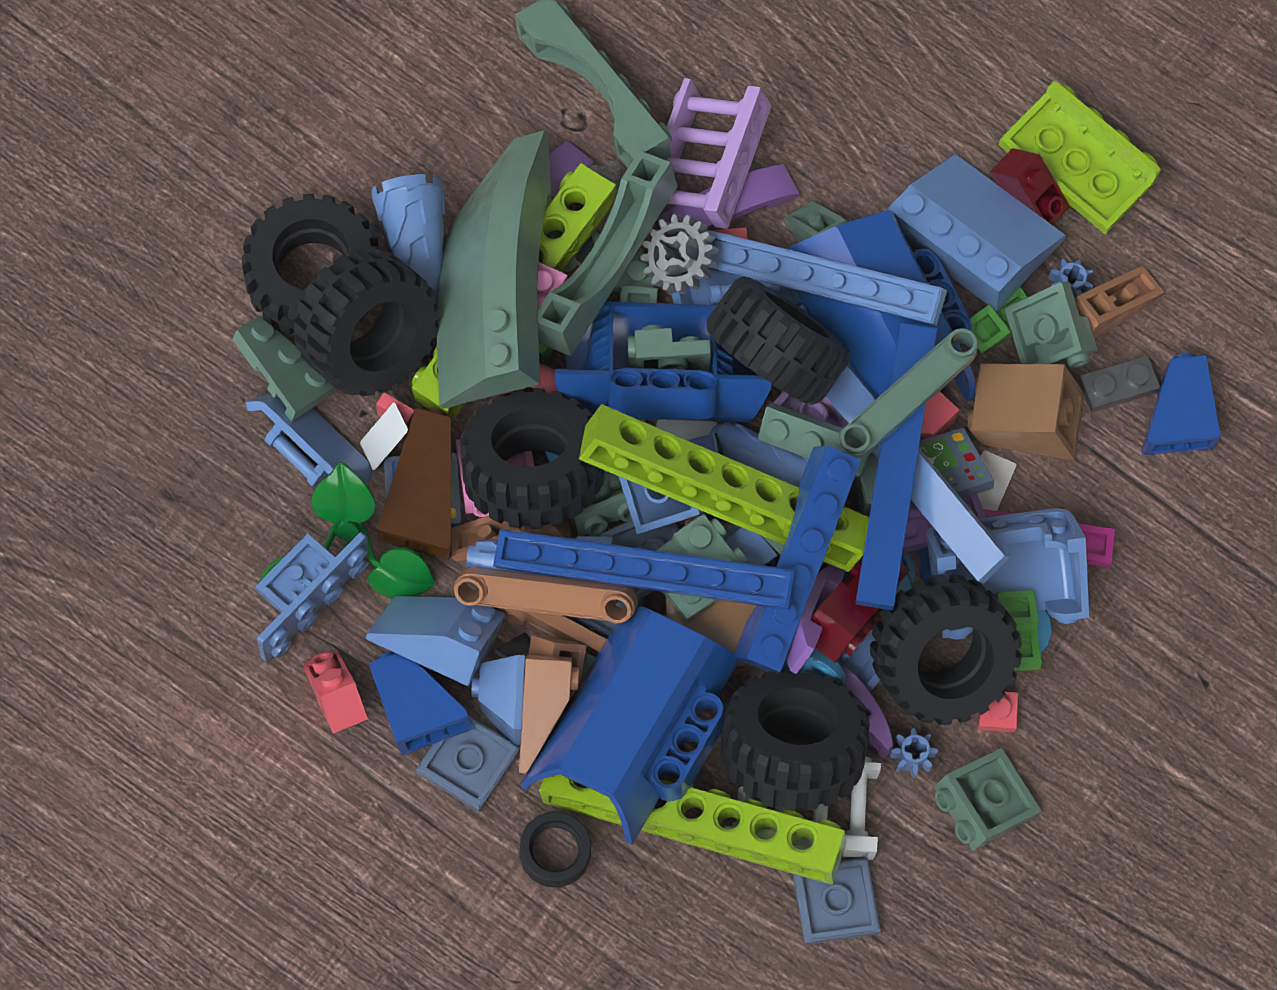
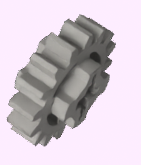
(665, 262)

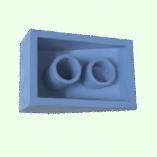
(439, 633)

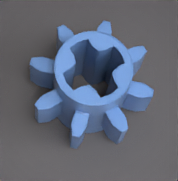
(1076, 273)
(921, 747)

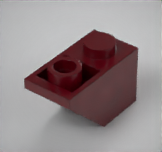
(1031, 183)

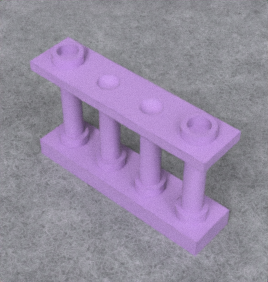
(739, 151)

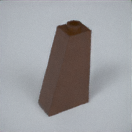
(420, 493)

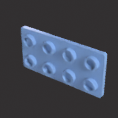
(302, 585)

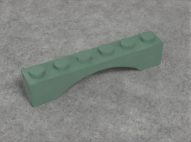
(554, 37)
(576, 302)

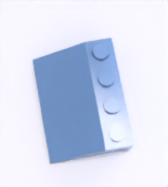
(975, 229)

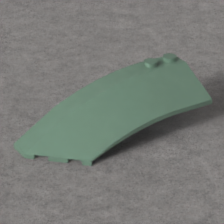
(491, 279)

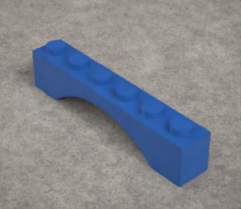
(817, 511)

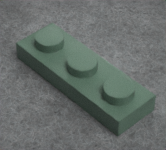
(801, 433)

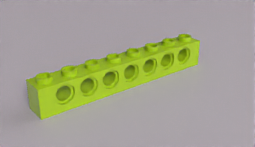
(579, 186)
(709, 481)
(816, 863)

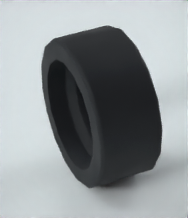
(555, 820)

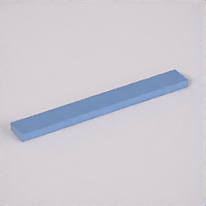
(828, 278)
(930, 491)

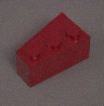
(843, 621)

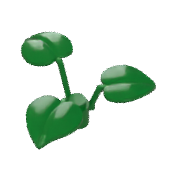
(348, 503)

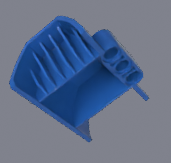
(869, 334)
(600, 371)
(636, 714)

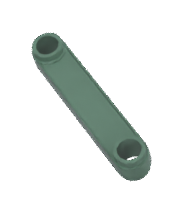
(908, 393)

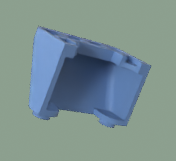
(1044, 556)

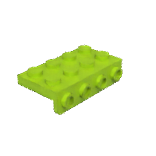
(1087, 157)

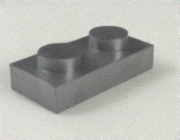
(1119, 384)

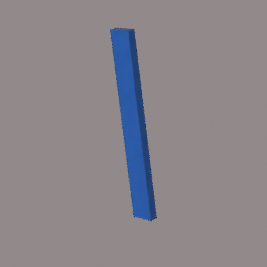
(893, 484)
(645, 569)

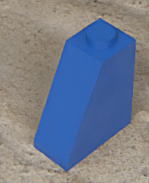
(1184, 409)
(416, 704)

